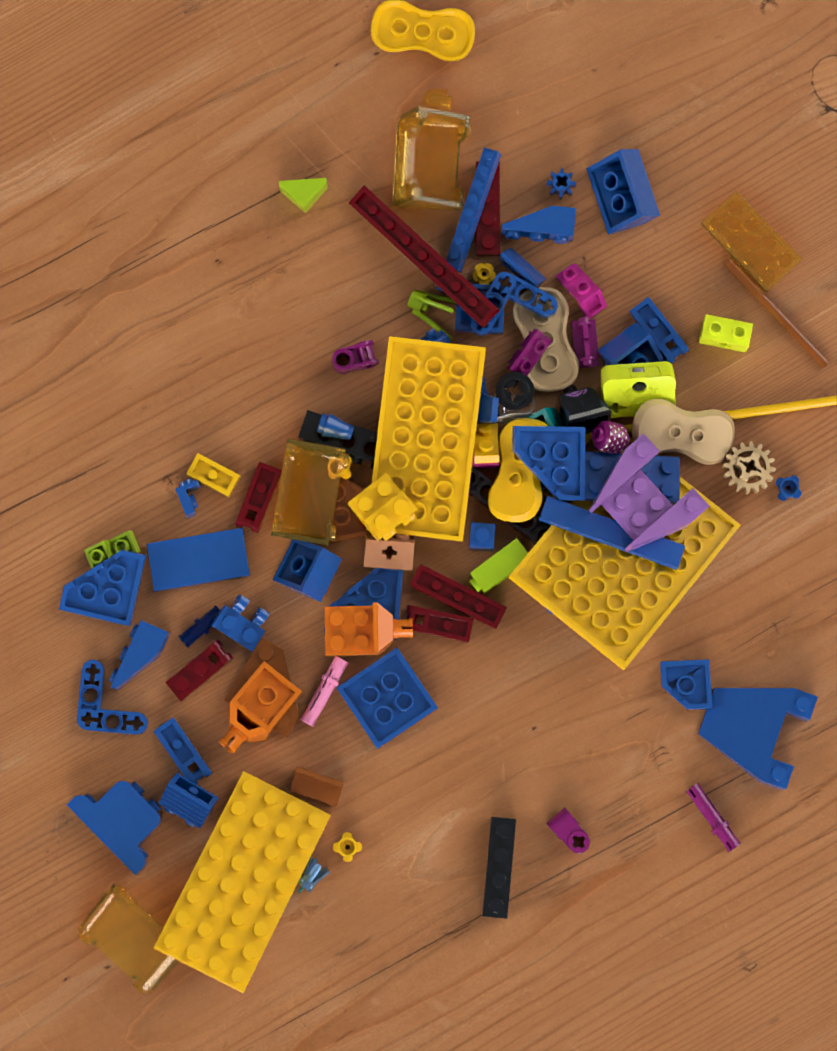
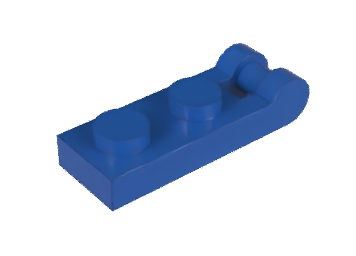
(654, 322)
(182, 750)

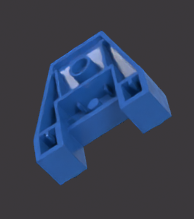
(747, 726)

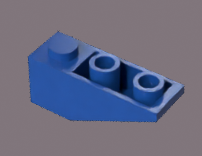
(549, 223)
(143, 650)

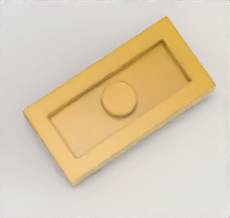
(486, 443)
(213, 475)

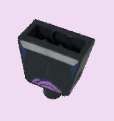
(582, 408)

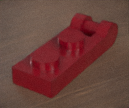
(259, 496)
(441, 624)
(198, 671)

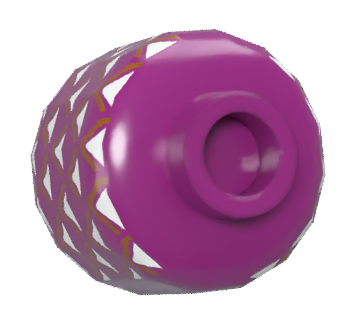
(610, 437)

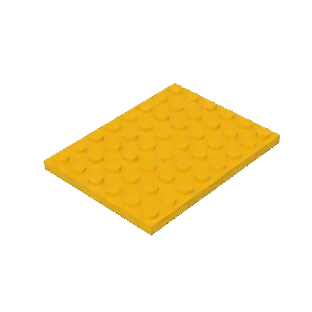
(612, 594)

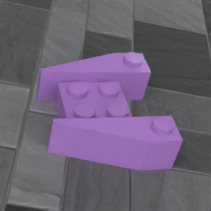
(639, 504)

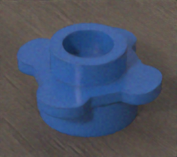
(791, 481)

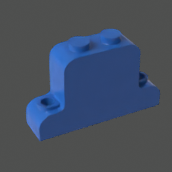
(121, 821)

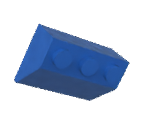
(623, 191)

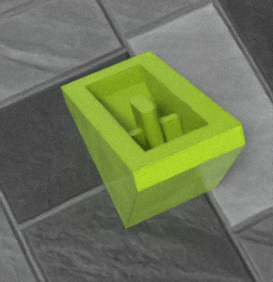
(303, 191)

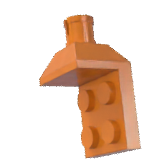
(362, 630)
(258, 707)

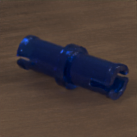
(199, 628)

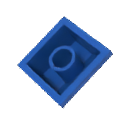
(631, 347)
(307, 569)

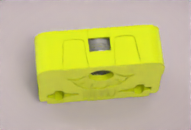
(630, 385)

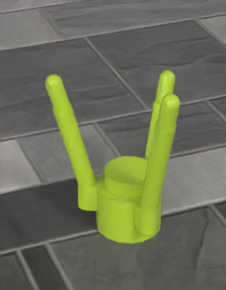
(421, 301)

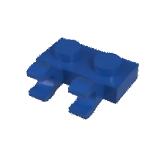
(239, 628)

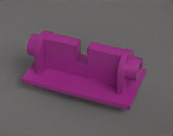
(585, 342)
(533, 348)

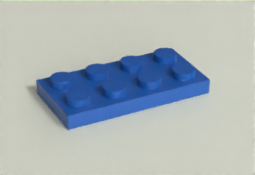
(661, 470)

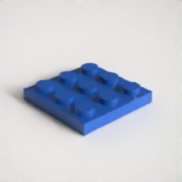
(387, 698)

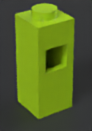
(497, 567)

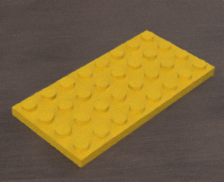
(430, 430)
(242, 882)

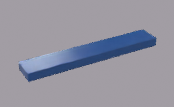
(608, 532)

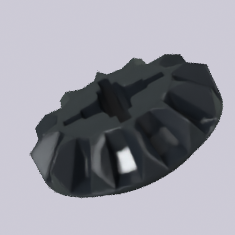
(509, 381)

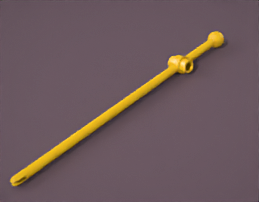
(765, 410)

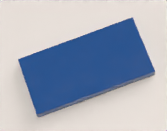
(198, 559)

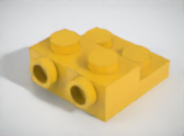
(383, 508)

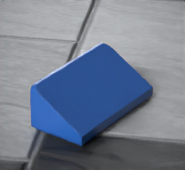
(521, 268)

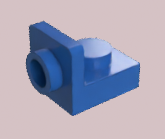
(188, 501)

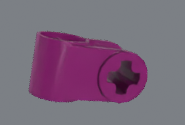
(356, 357)
(566, 828)

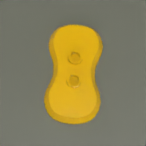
(403, 27)
(516, 490)

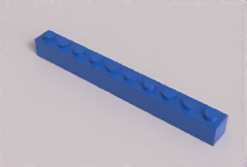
(472, 209)

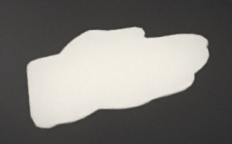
(508, 417)

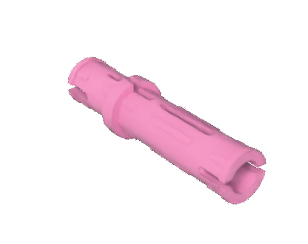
(326, 687)

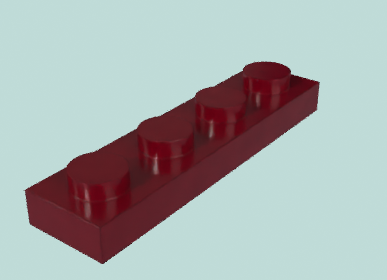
(489, 223)
(458, 596)

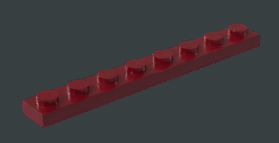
(424, 256)

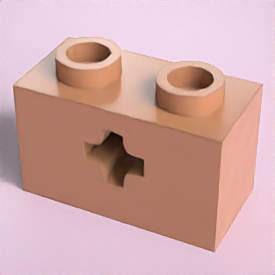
(398, 558)

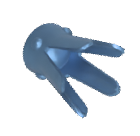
(312, 875)

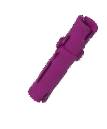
(713, 817)

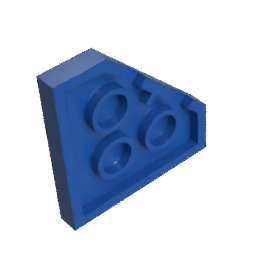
(554, 457)
(379, 587)
(107, 589)

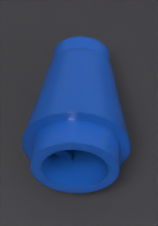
(334, 427)

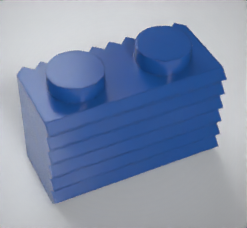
(188, 801)

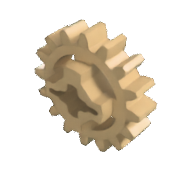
(740, 464)

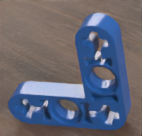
(512, 293)
(96, 707)

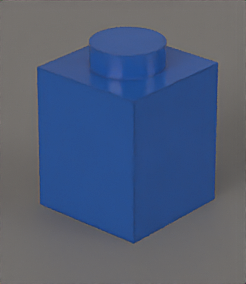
(482, 537)

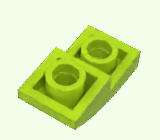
(101, 551)

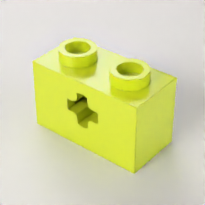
(725, 333)

